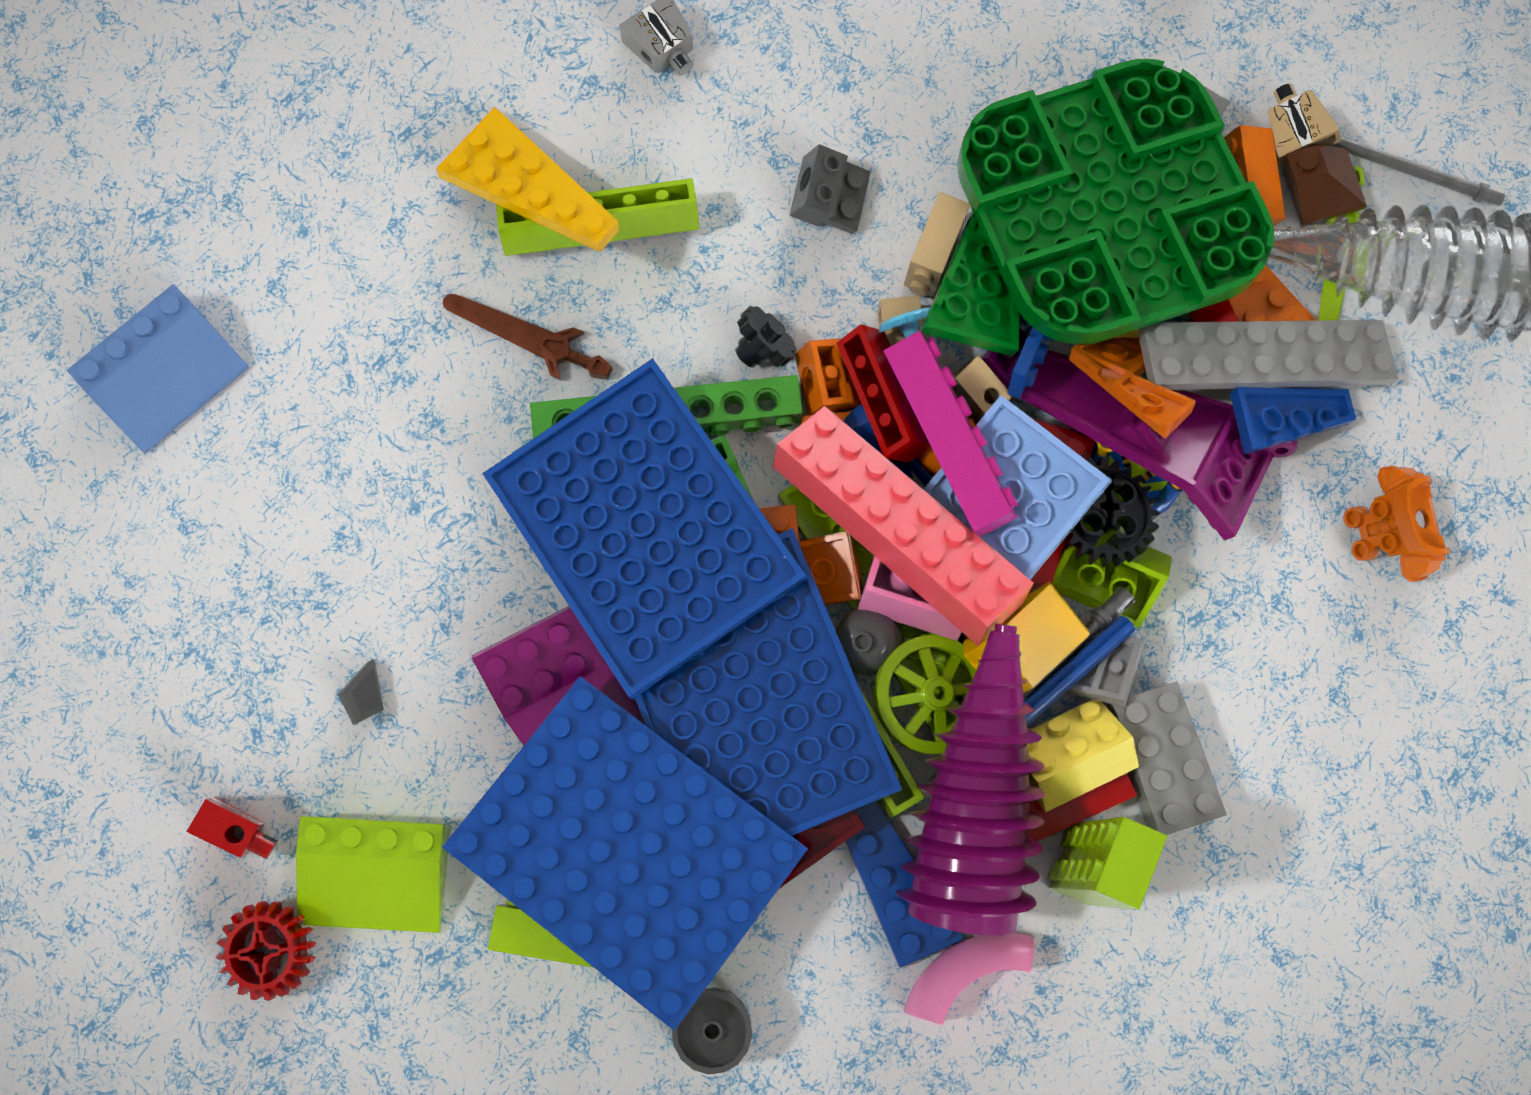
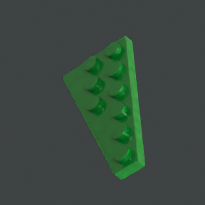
(974, 299)

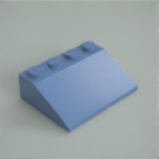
(158, 368)

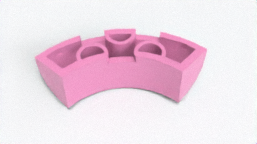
(961, 966)

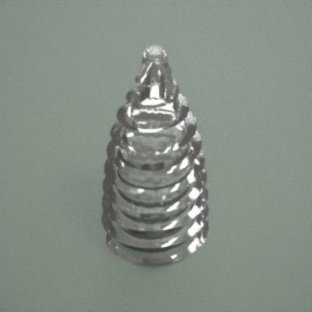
(1426, 264)

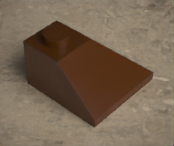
(1322, 183)

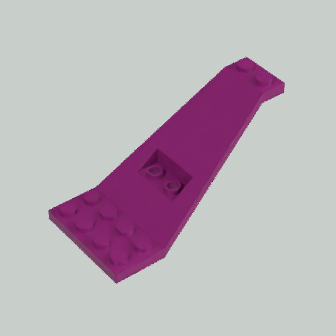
(1198, 456)
(539, 666)

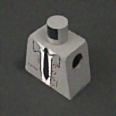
(659, 37)

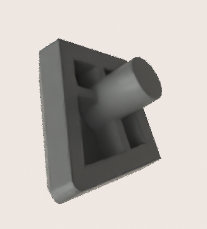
(362, 694)

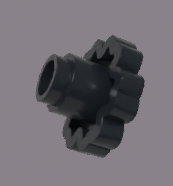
(763, 339)

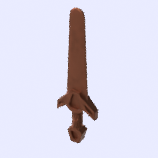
(539, 341)

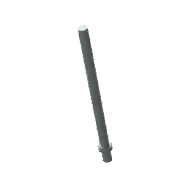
(1478, 192)

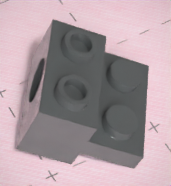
(830, 190)

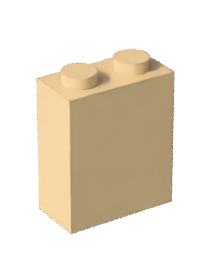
(936, 245)

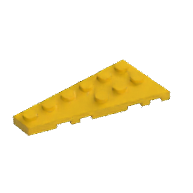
(517, 175)

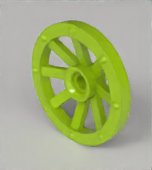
(924, 693)

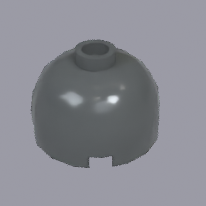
(868, 639)

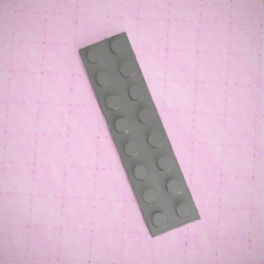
(1267, 354)

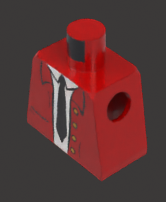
(216, 825)

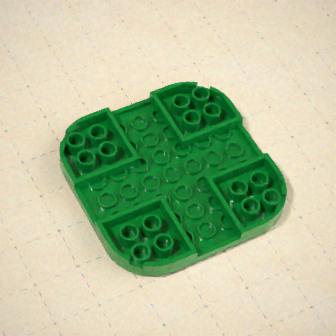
(1113, 202)

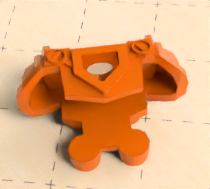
(1394, 524)

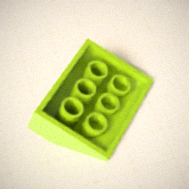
(371, 874)

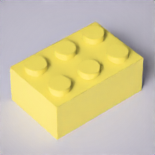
(1080, 753)

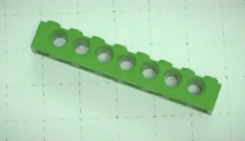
(715, 397)

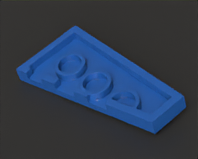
(1287, 414)

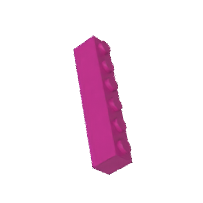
(951, 434)

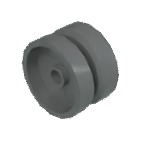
(734, 1033)

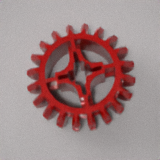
(265, 979)

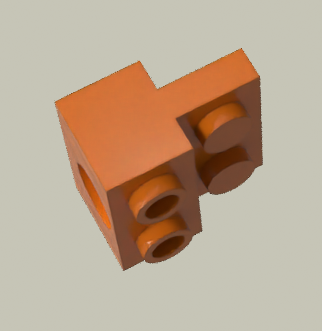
(825, 377)

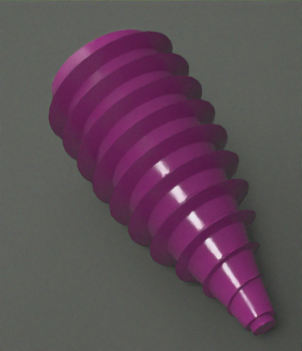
(979, 806)

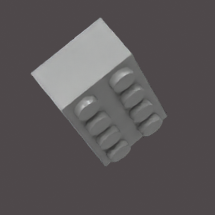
(1172, 773)

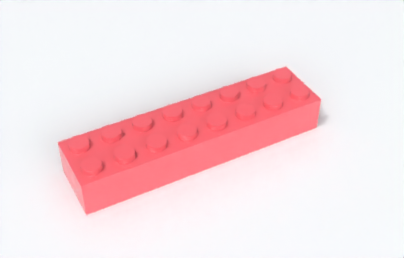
(901, 525)

